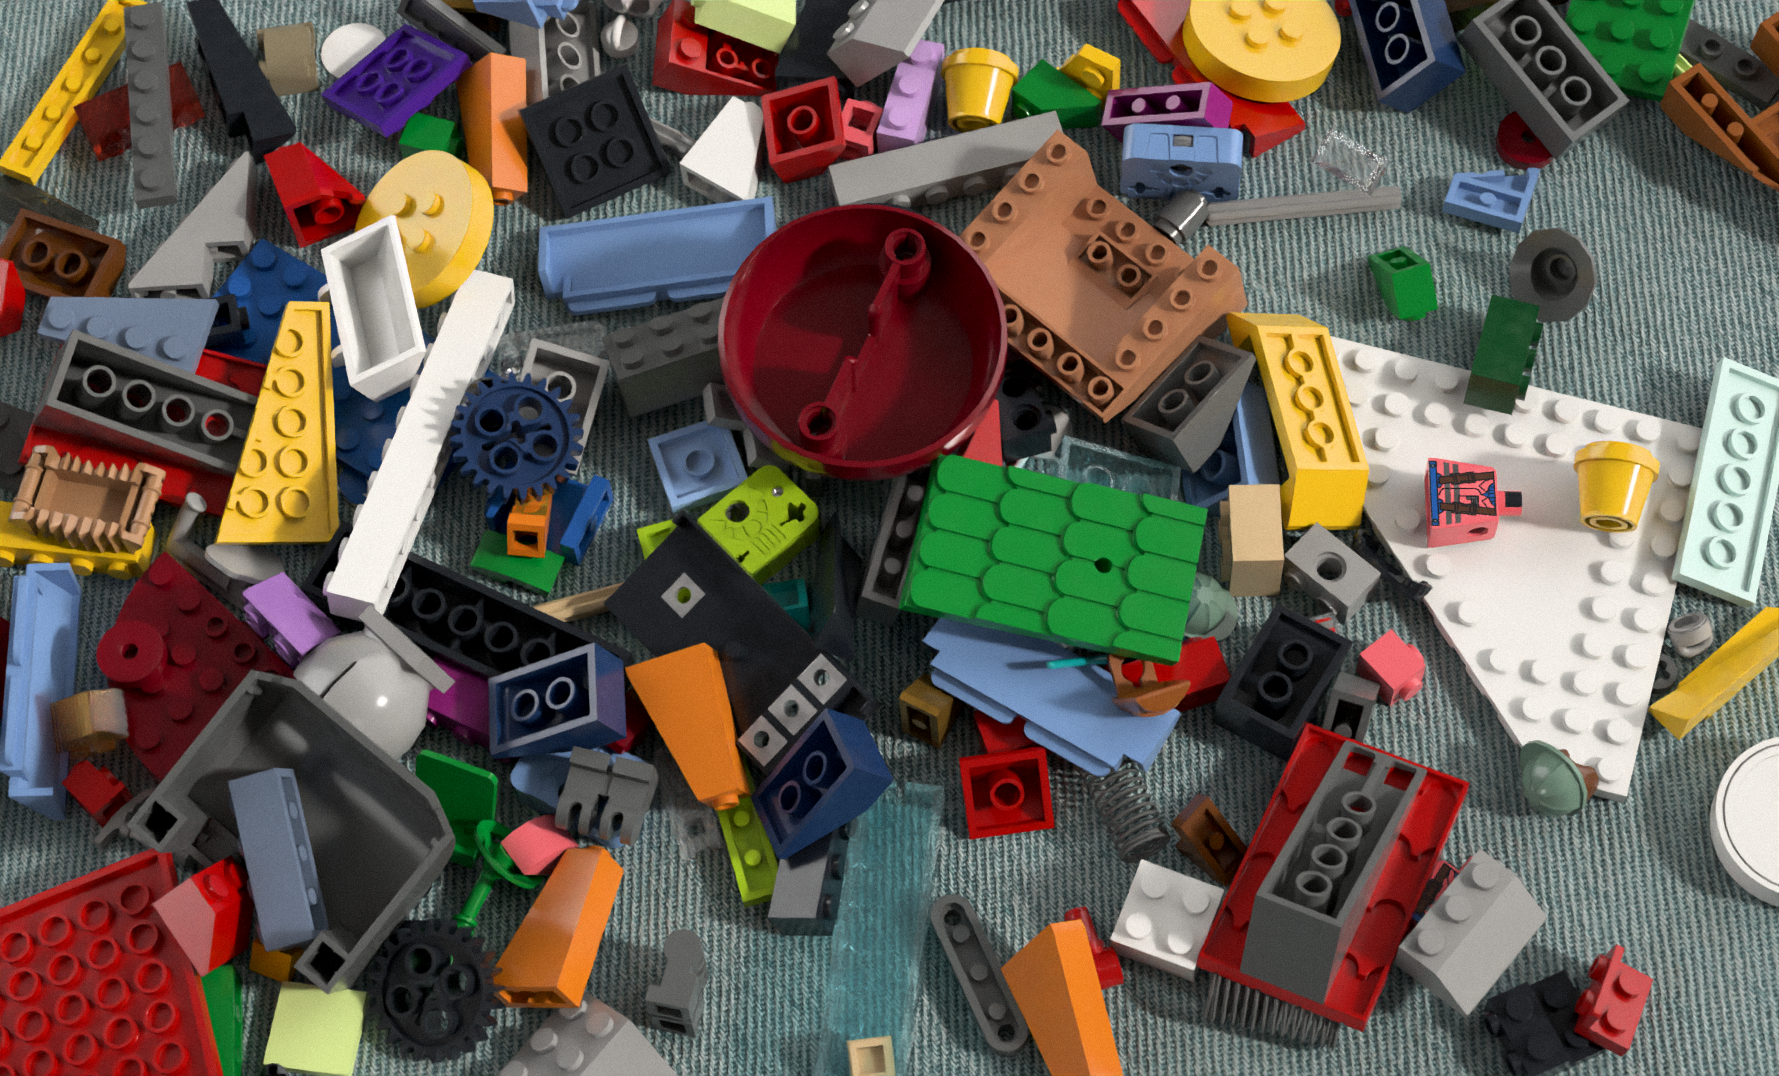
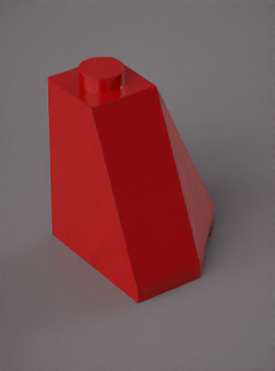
(313, 194)

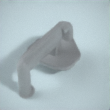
(221, 567)

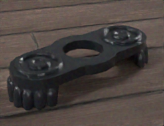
(1366, 547)

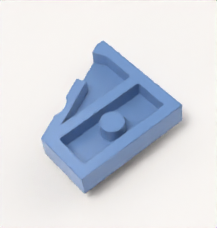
(1492, 197)

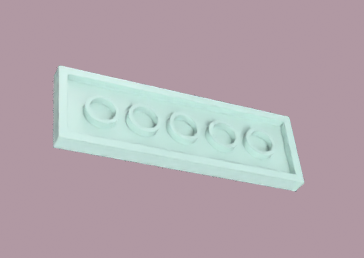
(1732, 486)

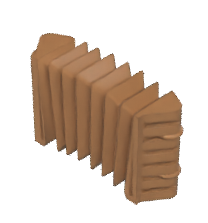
(86, 502)

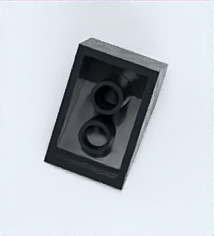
(1281, 681)

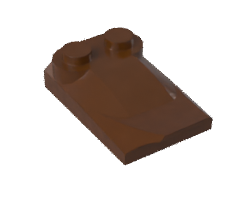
(62, 257)

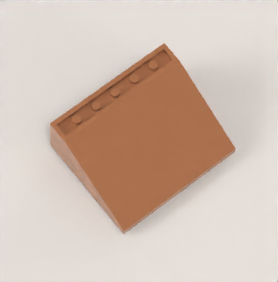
(1092, 285)

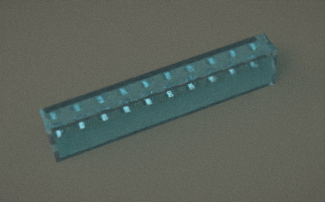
(882, 926)

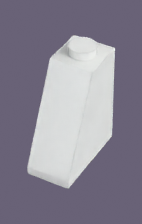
(728, 154)

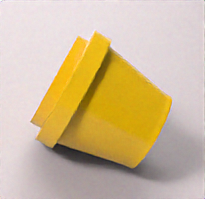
(977, 87)
(1614, 484)

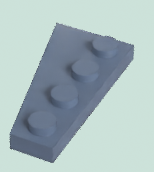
(154, 327)

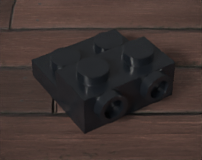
(1539, 1027)

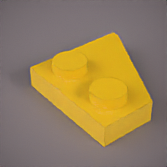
(1093, 71)

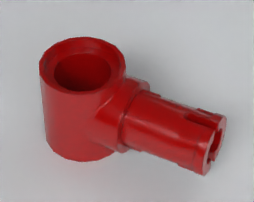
(1104, 957)

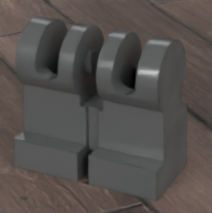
(596, 778)
(679, 1001)

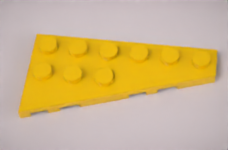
(288, 460)

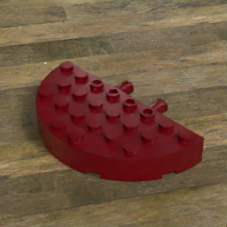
(204, 665)

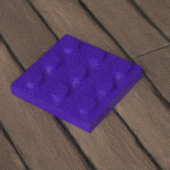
(396, 80)

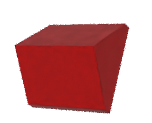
(1006, 792)

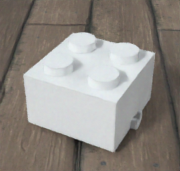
(1166, 920)

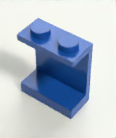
(574, 516)

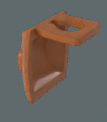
(1151, 697)

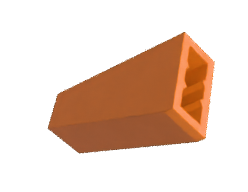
(492, 126)
(695, 719)
(561, 933)
(1064, 1002)

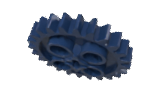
(530, 470)

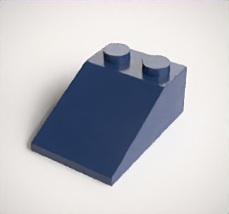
(558, 704)
(821, 783)

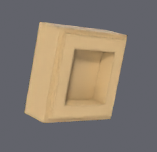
(871, 1057)

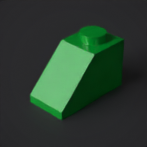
(1049, 90)
(1404, 283)

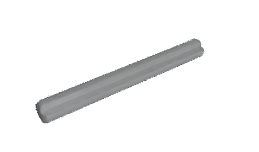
(1303, 206)

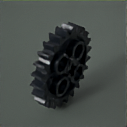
(436, 990)

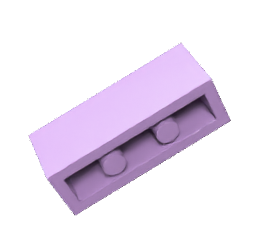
(911, 98)

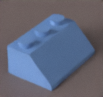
(1241, 459)

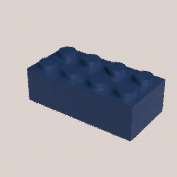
(1407, 49)

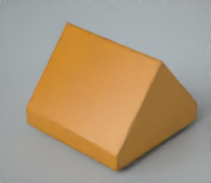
(276, 964)

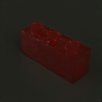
(108, 115)

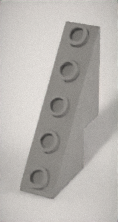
(212, 233)

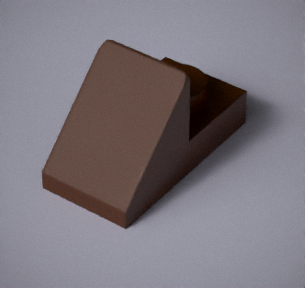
(1209, 840)

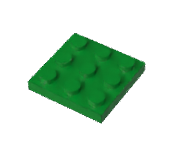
(1633, 40)

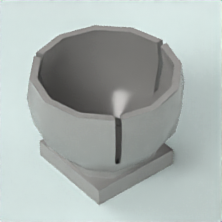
(376, 681)

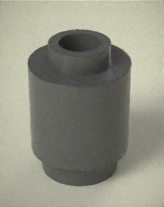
(1182, 216)

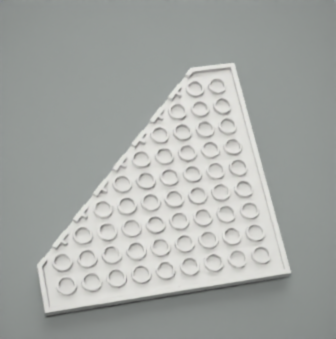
(1548, 612)

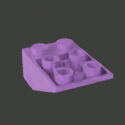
(288, 616)

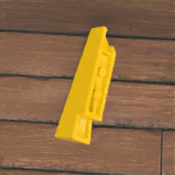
(1720, 675)

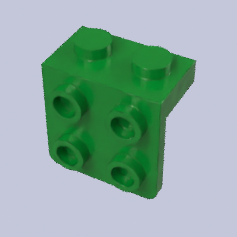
(465, 796)

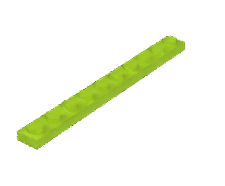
(742, 828)

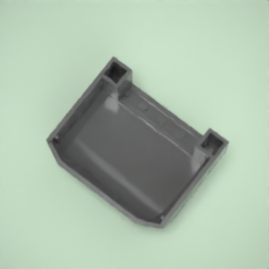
(367, 817)

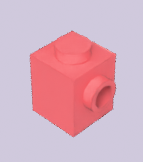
(1394, 666)

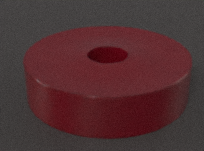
(1515, 150)
(144, 666)

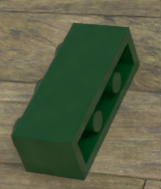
(1504, 355)

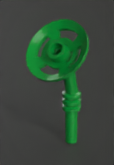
(496, 866)

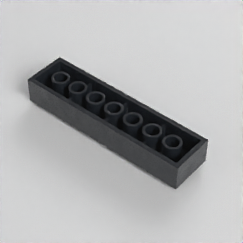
(462, 618)

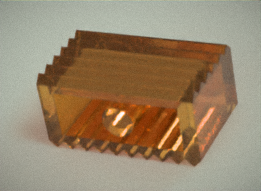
(89, 722)

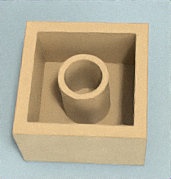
(1251, 540)

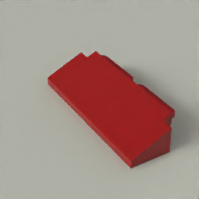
(1160, 30)

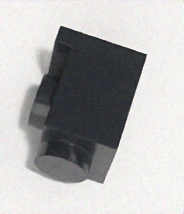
(234, 316)

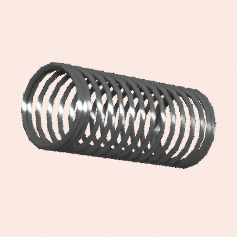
(1129, 845)
(1212, 1012)

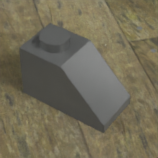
(1351, 706)

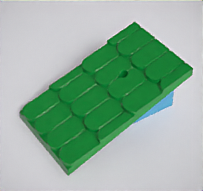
(1054, 559)

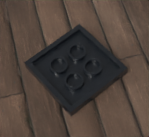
(595, 141)

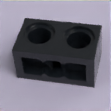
(1023, 413)

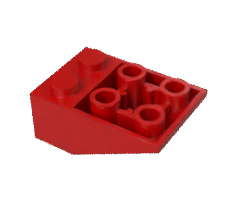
(707, 61)

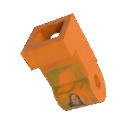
(529, 519)

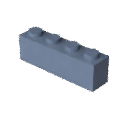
(278, 859)

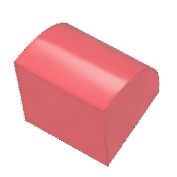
(538, 845)

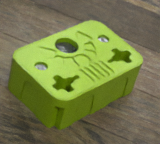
(776, 523)

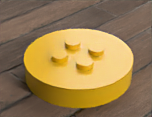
(1263, 46)
(441, 218)

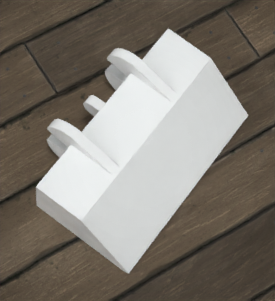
(373, 310)

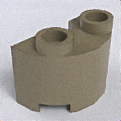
(289, 58)

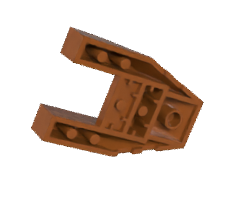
(1718, 123)

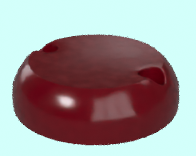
(861, 345)

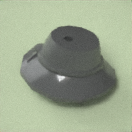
(1545, 279)

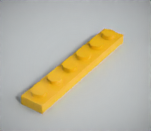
(73, 85)

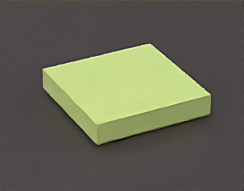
(316, 1030)

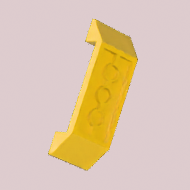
(1310, 419)

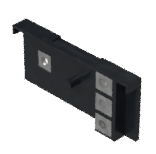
(759, 644)

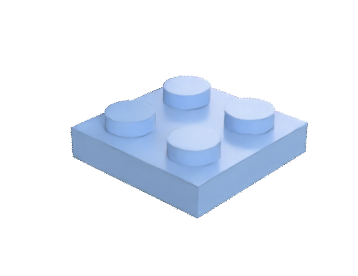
(697, 465)

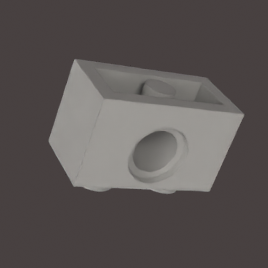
(1323, 552)

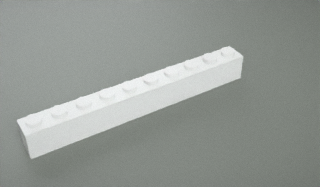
(420, 448)

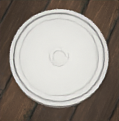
(1747, 821)

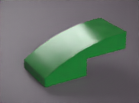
(528, 572)

